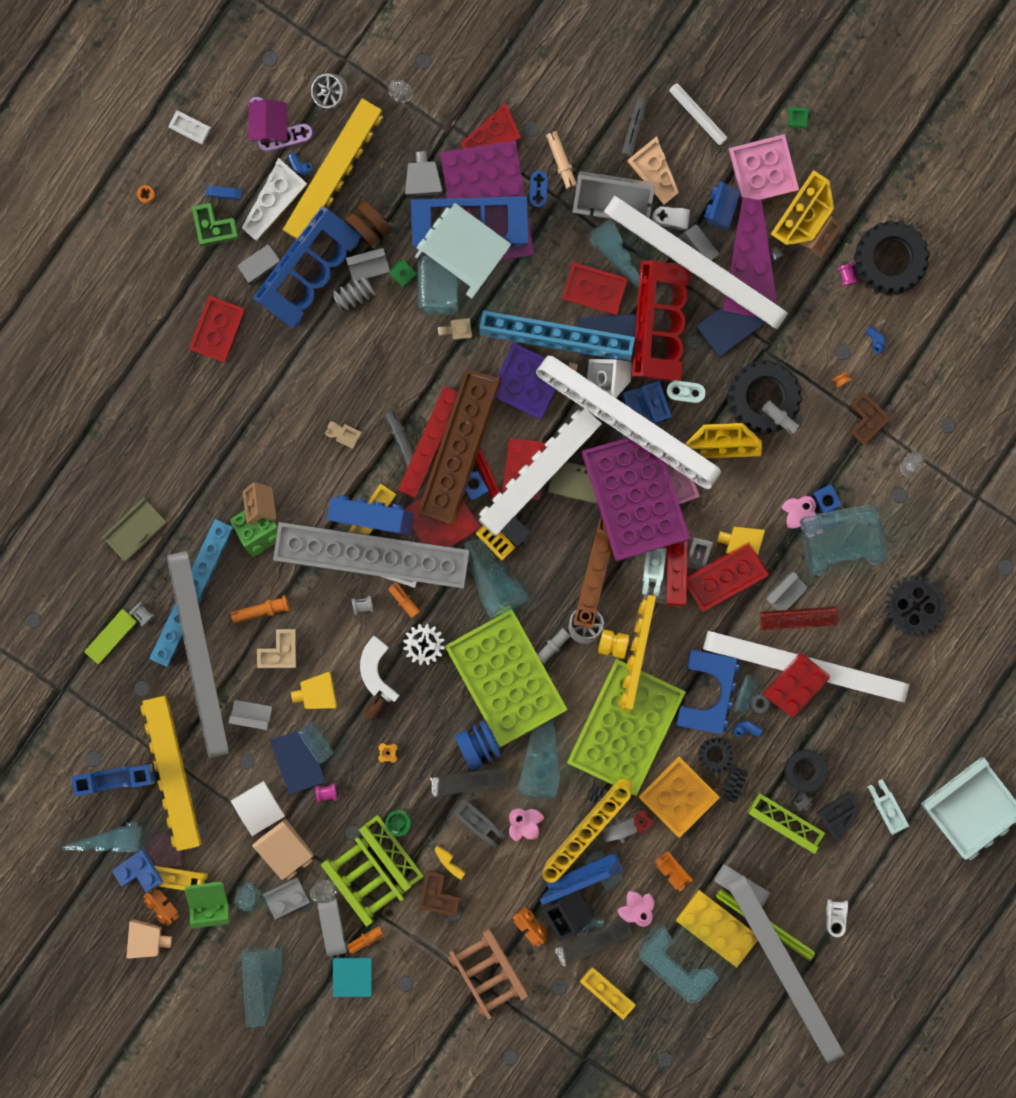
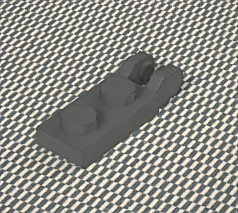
(477, 822)

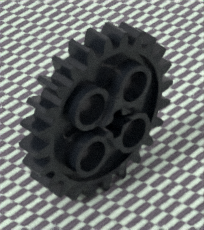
(905, 592)

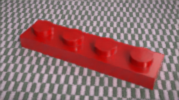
(676, 574)

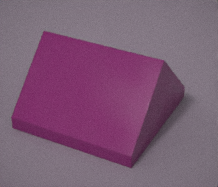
(267, 121)

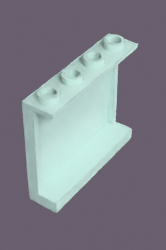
(464, 247)
(972, 809)

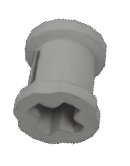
(362, 605)
(141, 614)

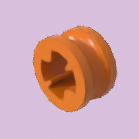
(151, 195)
(842, 379)

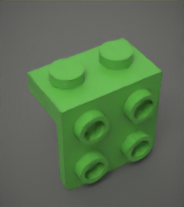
(255, 537)
(207, 905)

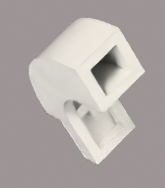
(369, 669)

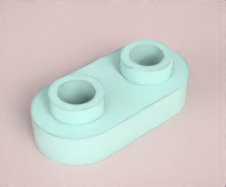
(685, 391)

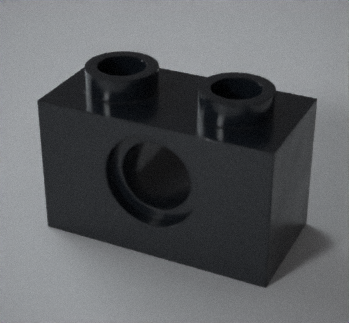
(516, 532)

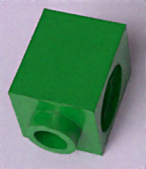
(402, 272)

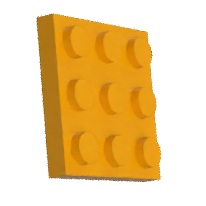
(678, 796)

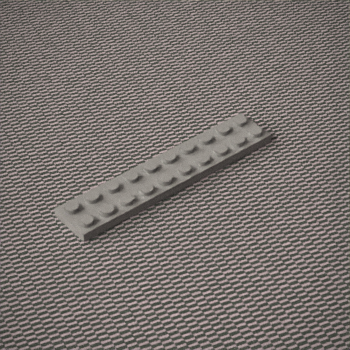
(371, 555)

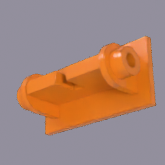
(670, 866)
(164, 913)
(526, 920)

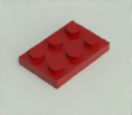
(594, 288)
(217, 329)
(518, 456)
(796, 685)

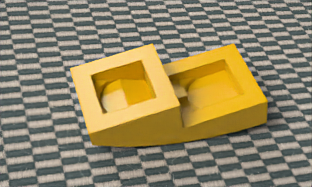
(445, 857)

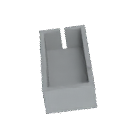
(598, 190)

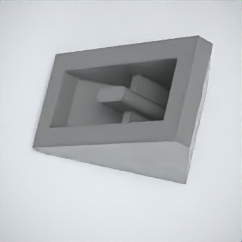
(698, 553)

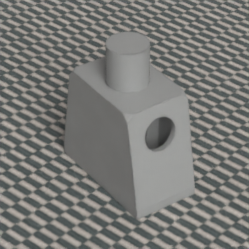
(422, 177)

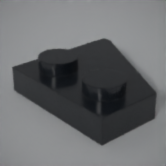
(839, 814)

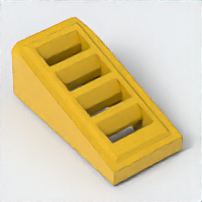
(490, 544)

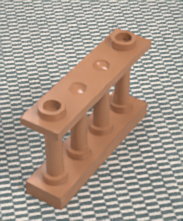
(506, 974)

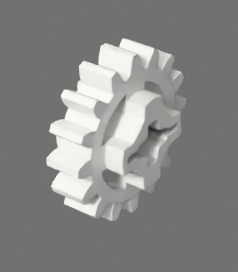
(413, 642)

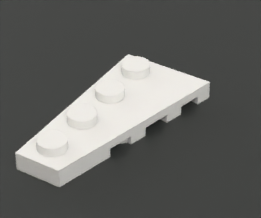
(278, 193)

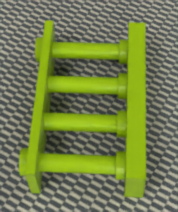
(355, 898)

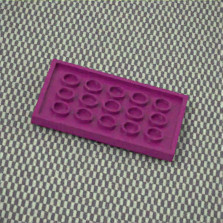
(484, 174)
(634, 498)

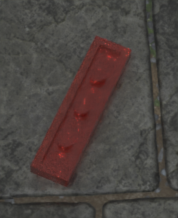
(798, 618)

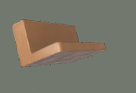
(824, 237)
(259, 503)

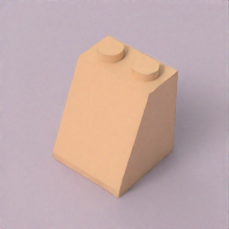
(283, 850)

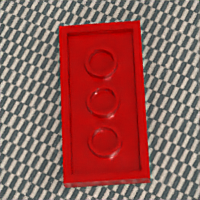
(726, 576)

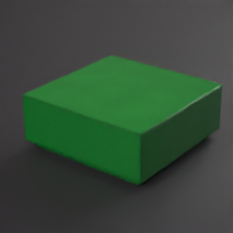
(797, 117)

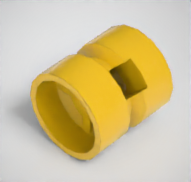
(613, 644)

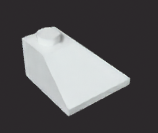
(610, 374)

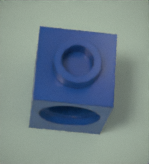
(481, 490)
(826, 491)

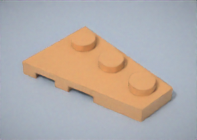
(652, 167)

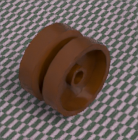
(371, 222)

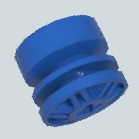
(477, 745)

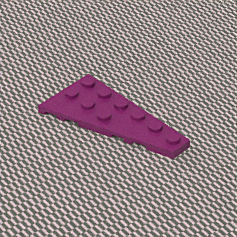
(751, 255)

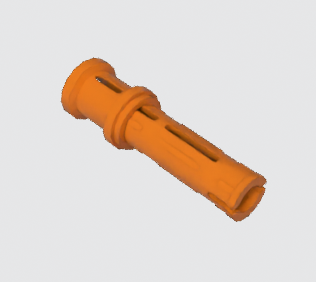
(267, 608)

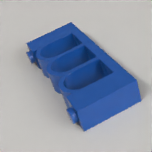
(517, 216)
(345, 240)

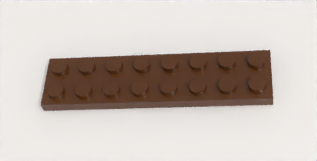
(459, 446)

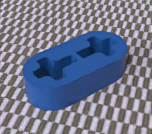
(533, 189)
(223, 193)

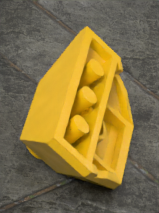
(806, 212)
(725, 441)

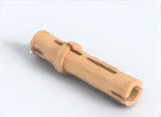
(565, 168)

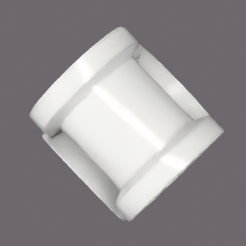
(675, 217)
(836, 916)

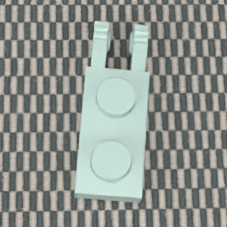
(654, 569)
(889, 809)

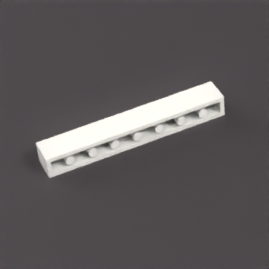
(539, 472)

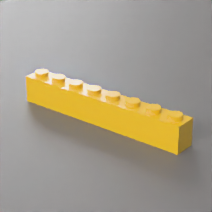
(335, 166)
(171, 772)

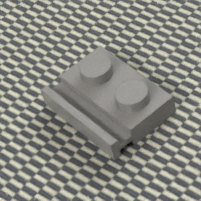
(286, 898)

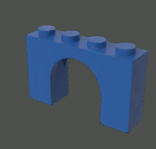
(713, 718)
(113, 778)

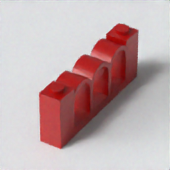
(676, 278)

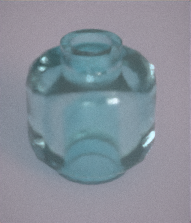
(247, 897)

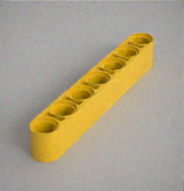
(591, 823)

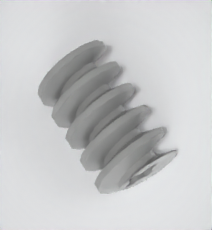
(353, 293)

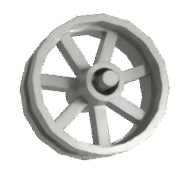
(329, 91)
(582, 639)
(619, 829)

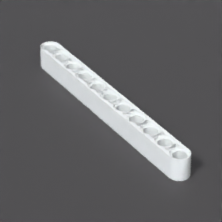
(695, 262)
(628, 422)
(781, 659)

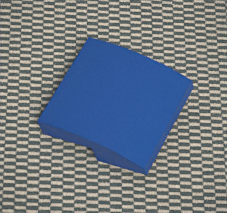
(648, 402)

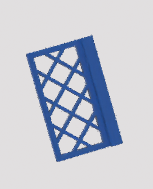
(582, 877)

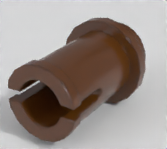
(374, 708)

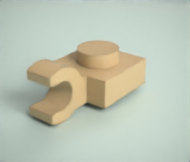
(459, 329)
(345, 435)

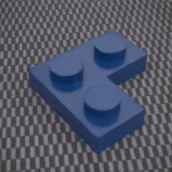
(138, 867)

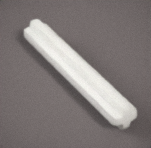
(698, 114)

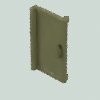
(572, 483)
(132, 529)

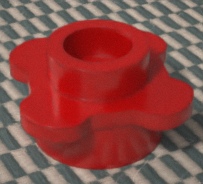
(646, 822)

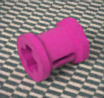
(847, 274)
(326, 793)

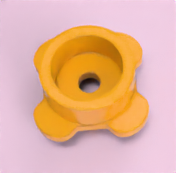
(384, 748)

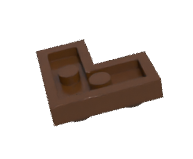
(873, 418)
(433, 899)

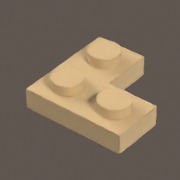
(283, 655)

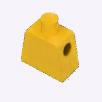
(740, 536)
(316, 692)

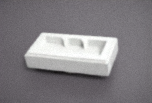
(189, 127)

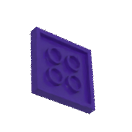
(521, 383)

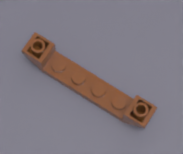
(593, 578)

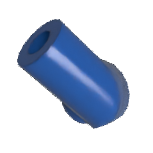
(878, 340)

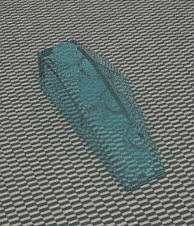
(610, 245)
(495, 586)
(540, 768)
(121, 839)
(260, 979)

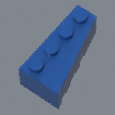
(370, 515)

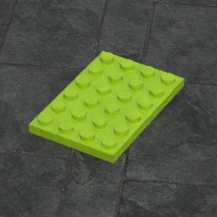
(506, 678)
(620, 743)

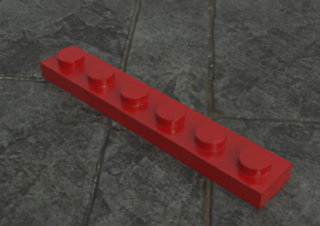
(428, 443)

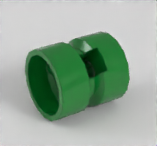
(398, 822)

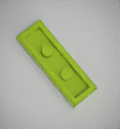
(110, 636)

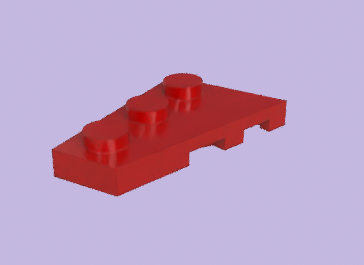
(494, 130)

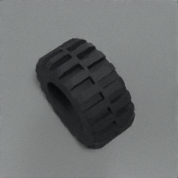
(913, 244)
(763, 370)

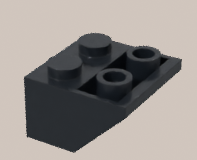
(567, 914)

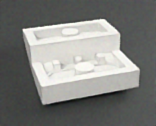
(257, 808)

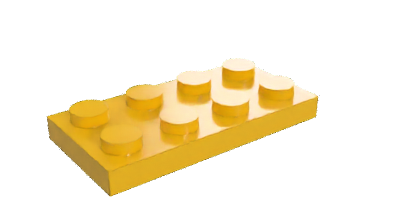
(717, 928)

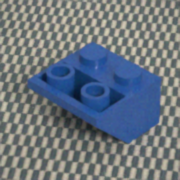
(723, 206)

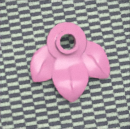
(797, 511)
(526, 826)
(636, 906)

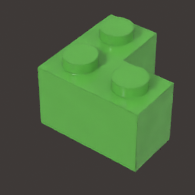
(212, 231)

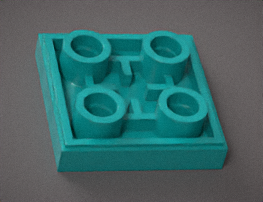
(352, 977)

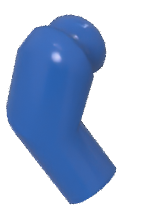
(299, 167)
(746, 727)

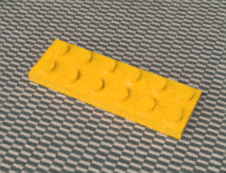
(638, 647)

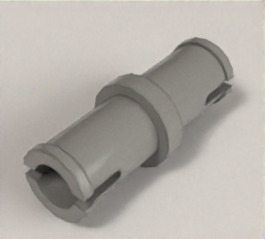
(780, 417)
(553, 645)

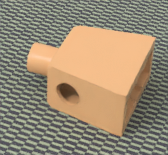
(145, 940)

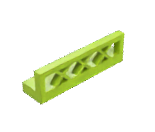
(782, 829)
(384, 856)

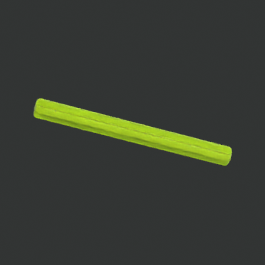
(785, 938)

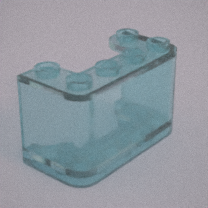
(436, 289)
(842, 537)
(690, 985)

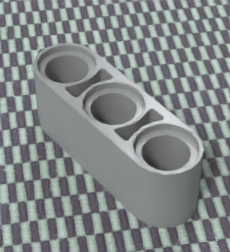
(728, 875)
(332, 928)

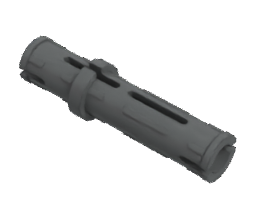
(628, 149)
(397, 431)

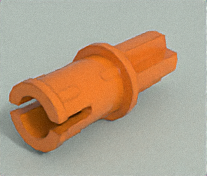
(404, 600)
(365, 940)

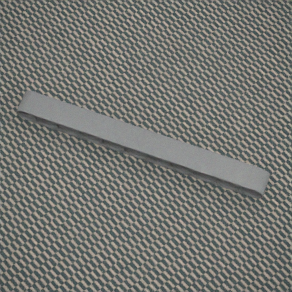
(197, 654)
(785, 969)

